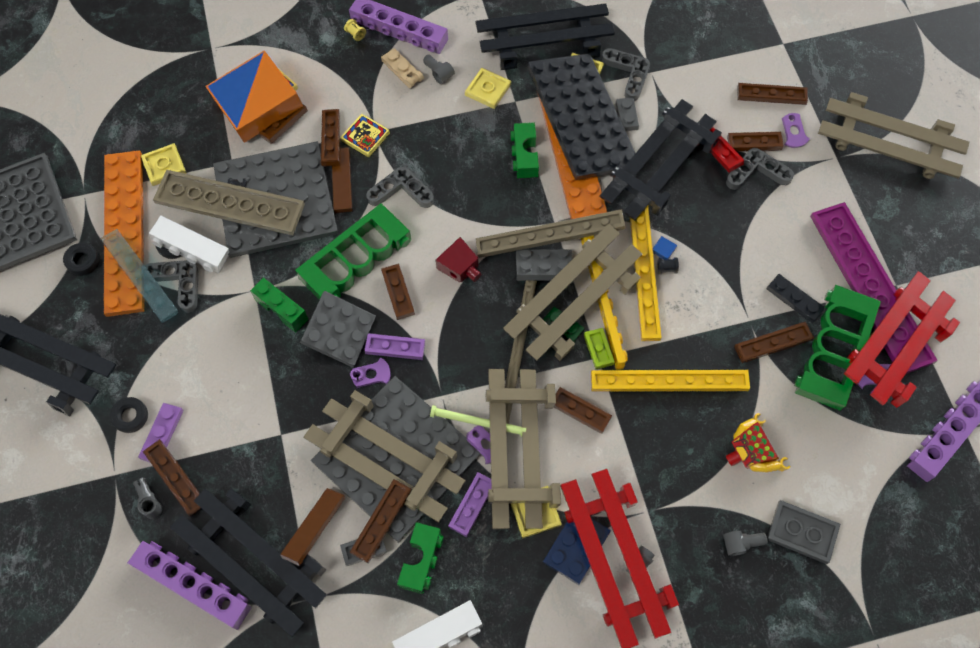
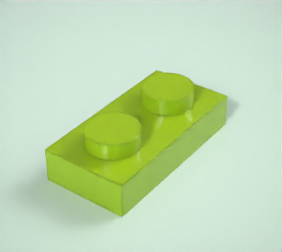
(599, 348)

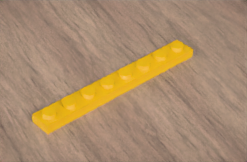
(646, 287)
(610, 322)
(669, 380)

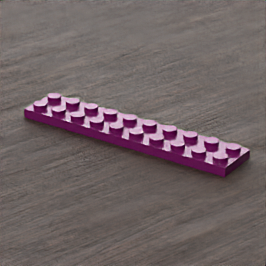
(866, 274)

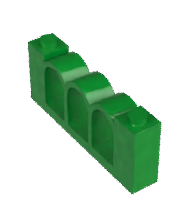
(378, 218)
(852, 305)

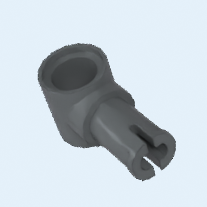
(440, 71)
(147, 498)
(739, 543)

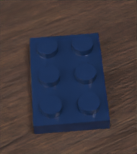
(568, 554)

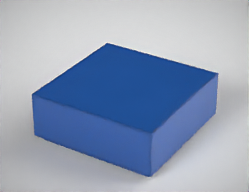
(664, 248)

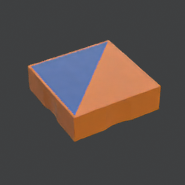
(254, 96)

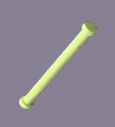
(472, 420)

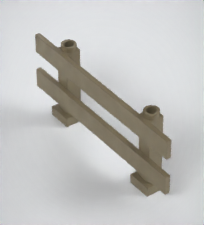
(938, 136)
(613, 271)
(432, 470)
(532, 493)

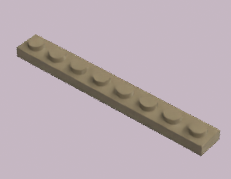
(548, 233)

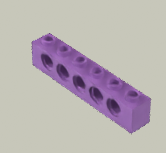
(399, 25)
(921, 462)
(143, 561)

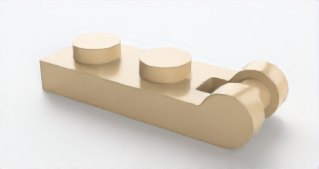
(402, 68)

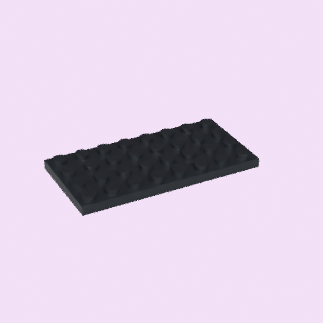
(581, 115)

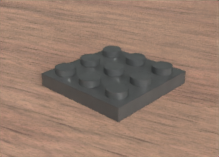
(338, 329)

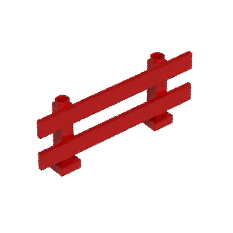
(932, 321)
(649, 602)

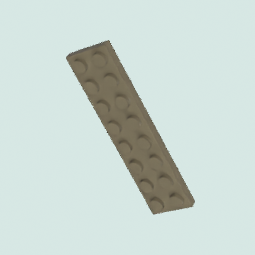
(229, 202)

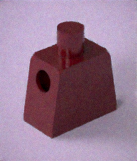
(459, 262)

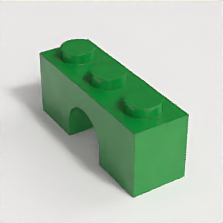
(526, 162)
(272, 298)
(416, 577)

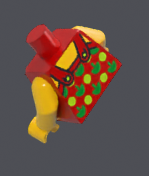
(754, 448)

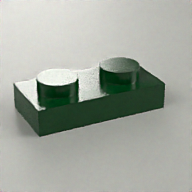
(573, 332)

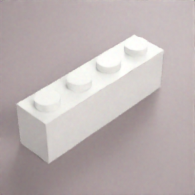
(189, 244)
(443, 630)

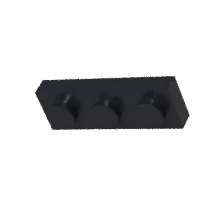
(795, 298)

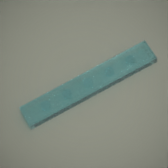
(139, 275)

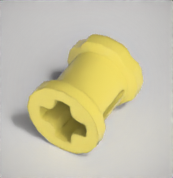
(355, 29)

